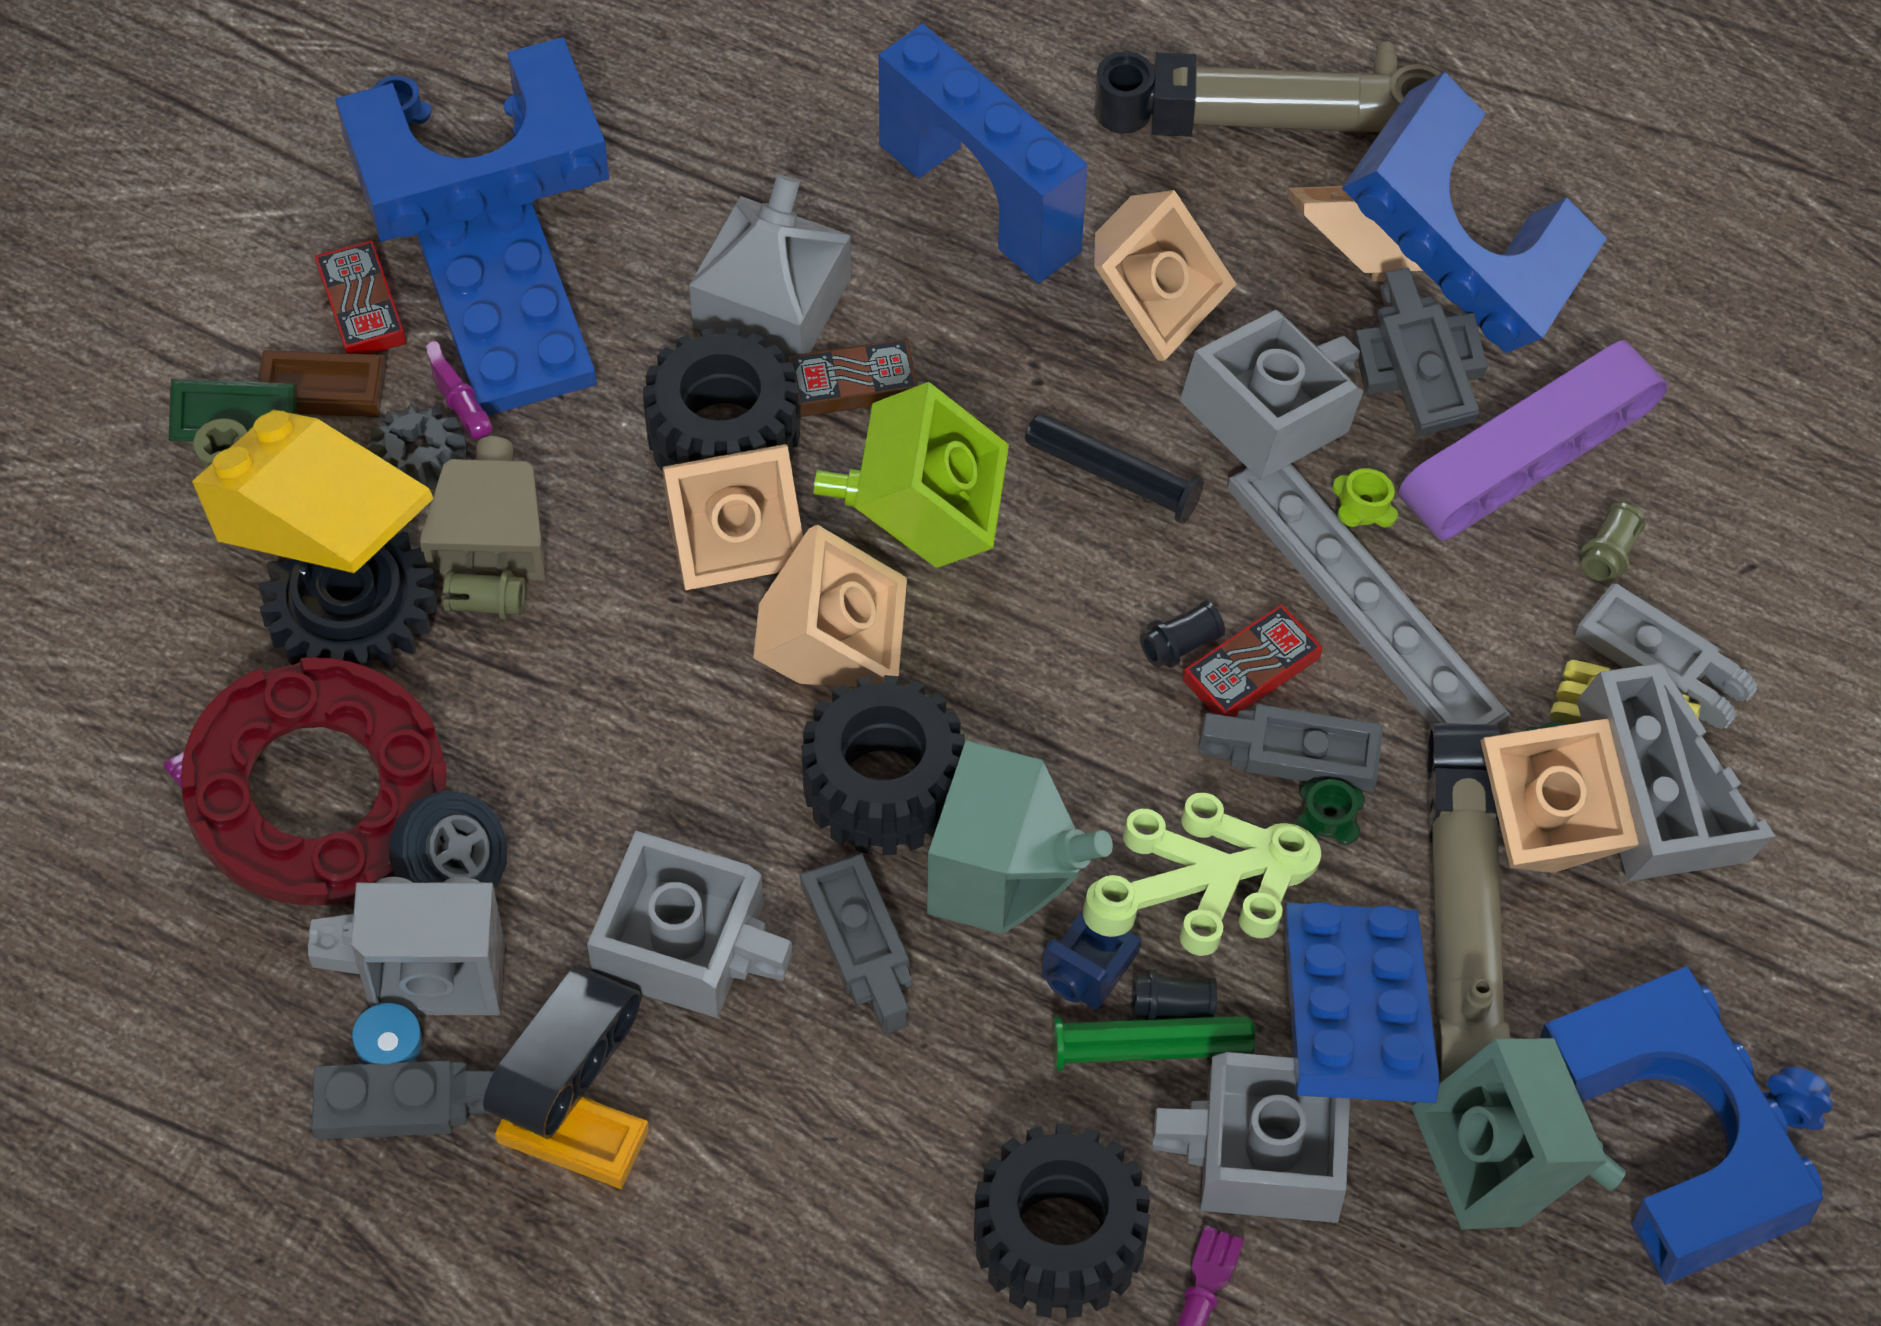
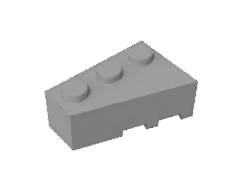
(1676, 788)

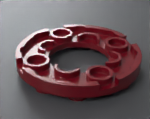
(276, 702)

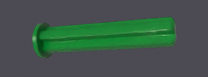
(1150, 1039)

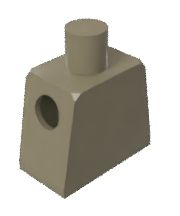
(485, 516)

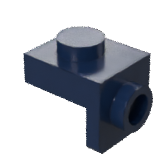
(1087, 963)

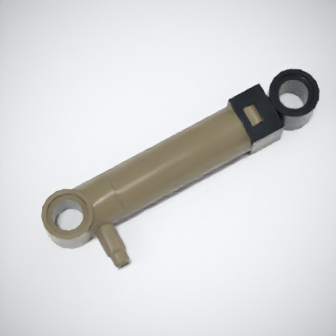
(1191, 95)
(1465, 894)

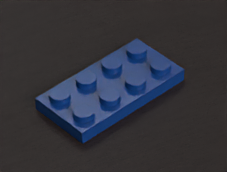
(506, 309)
(1359, 1003)

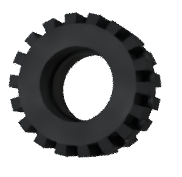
(715, 372)
(870, 721)
(1070, 1169)

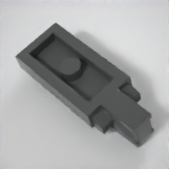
(1424, 357)
(1296, 745)
(860, 937)
(395, 1098)

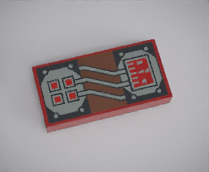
(360, 299)
(1252, 663)

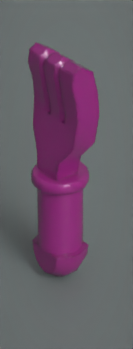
(458, 395)
(1211, 1272)

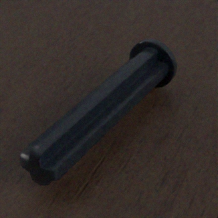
(1115, 466)

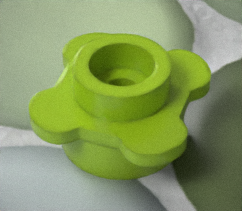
(1365, 498)

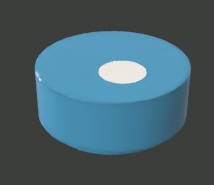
(387, 1035)

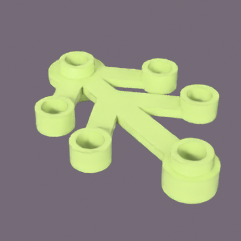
(1205, 870)

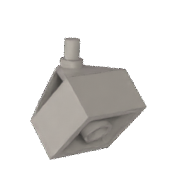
(772, 273)

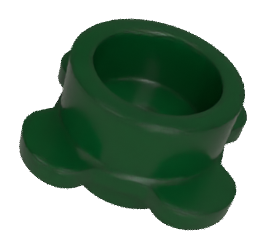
(1336, 796)

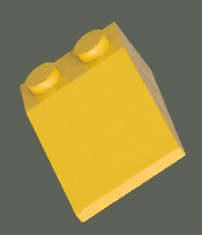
(306, 494)

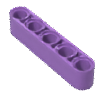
(1532, 440)

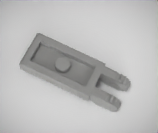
(1641, 635)

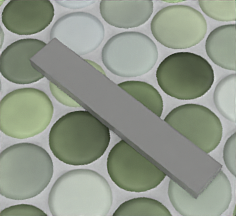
(1366, 599)

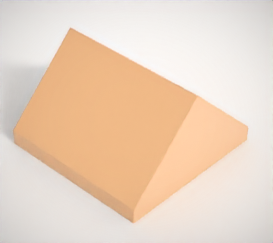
(732, 515)
(1559, 795)

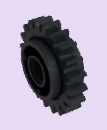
(391, 604)

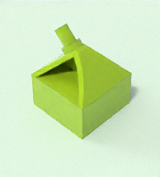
(926, 476)

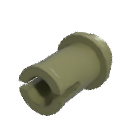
(1608, 552)
(485, 593)

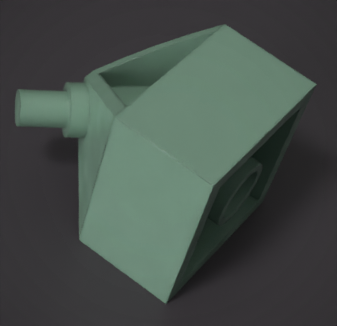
(1004, 842)
(1511, 1134)

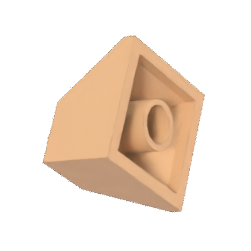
(1350, 230)
(1160, 269)
(832, 615)

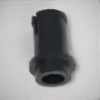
(1170, 640)
(1173, 996)

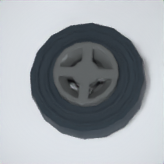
(470, 834)

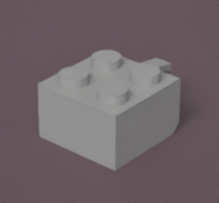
(1273, 392)
(684, 926)
(419, 945)
(1261, 1141)

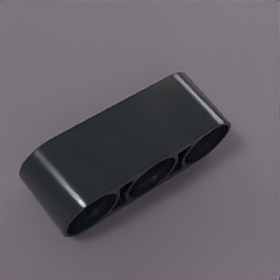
(562, 1051)

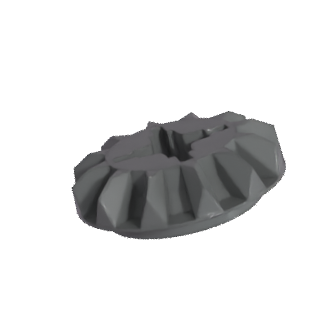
(442, 435)

